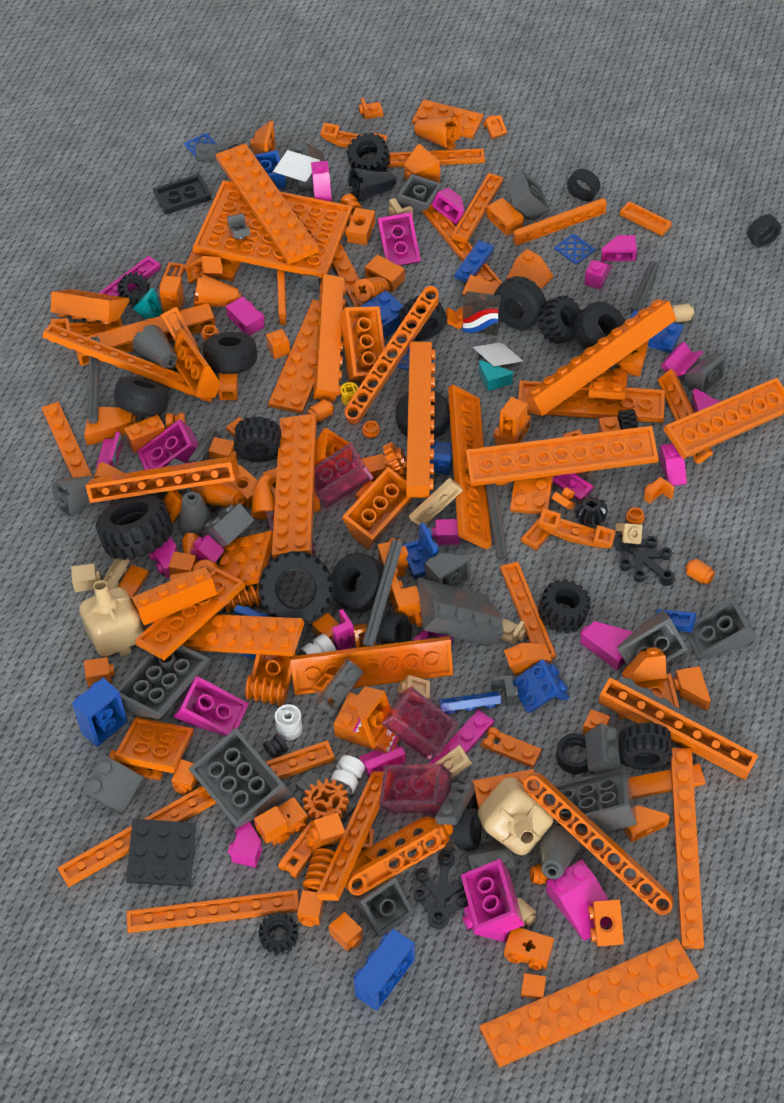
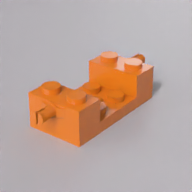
(405, 600)

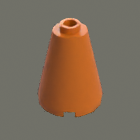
(439, 131)
(214, 292)
(220, 494)

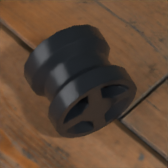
(275, 746)

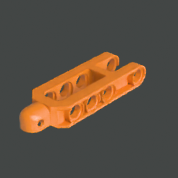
(376, 870)

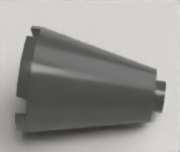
(154, 347)
(71, 493)
(193, 514)
(557, 851)

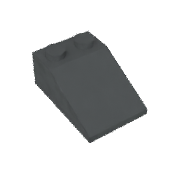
(721, 630)
(654, 632)

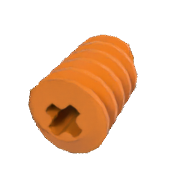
(369, 288)
(245, 598)
(265, 691)
(317, 870)

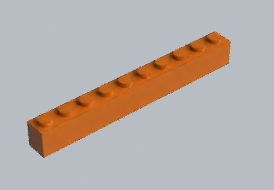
(600, 357)
(419, 420)

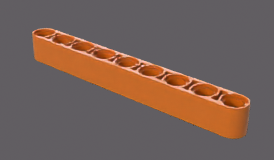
(392, 347)
(602, 853)

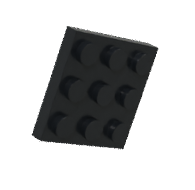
(161, 852)

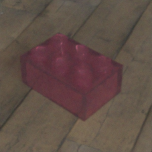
(340, 475)
(420, 723)
(414, 788)

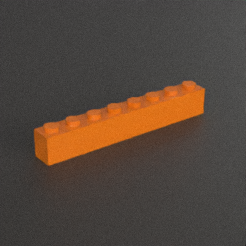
(122, 337)
(329, 338)
(162, 479)
(683, 730)

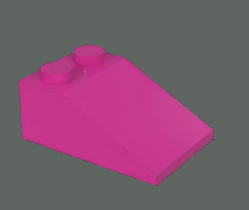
(399, 239)
(174, 442)
(210, 708)
(574, 894)

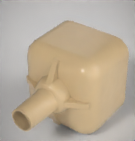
(110, 620)
(514, 817)

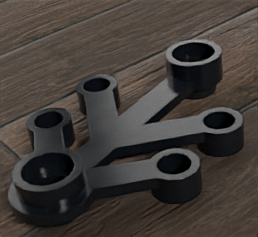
(643, 557)
(440, 893)

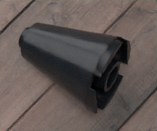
(370, 182)

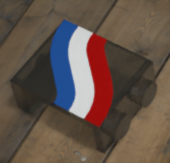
(481, 313)

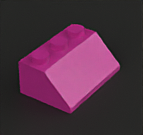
(492, 898)

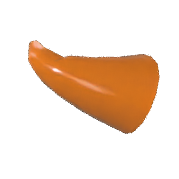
(262, 498)

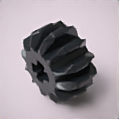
(591, 511)

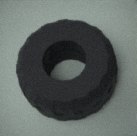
(525, 292)
(593, 315)
(230, 352)
(141, 396)
(441, 414)
(345, 578)

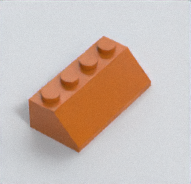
(88, 305)
(362, 340)
(194, 367)
(377, 508)
(174, 595)

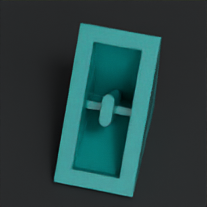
(149, 305)
(494, 376)

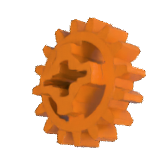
(395, 459)
(327, 791)

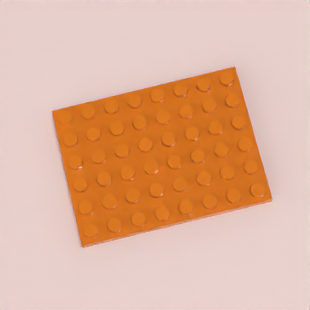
(321, 219)

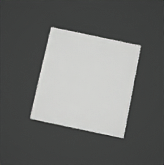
(295, 166)
(497, 354)

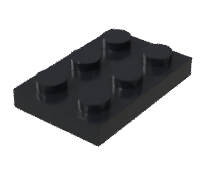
(182, 194)

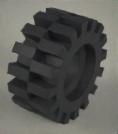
(135, 279)
(627, 419)
(278, 921)

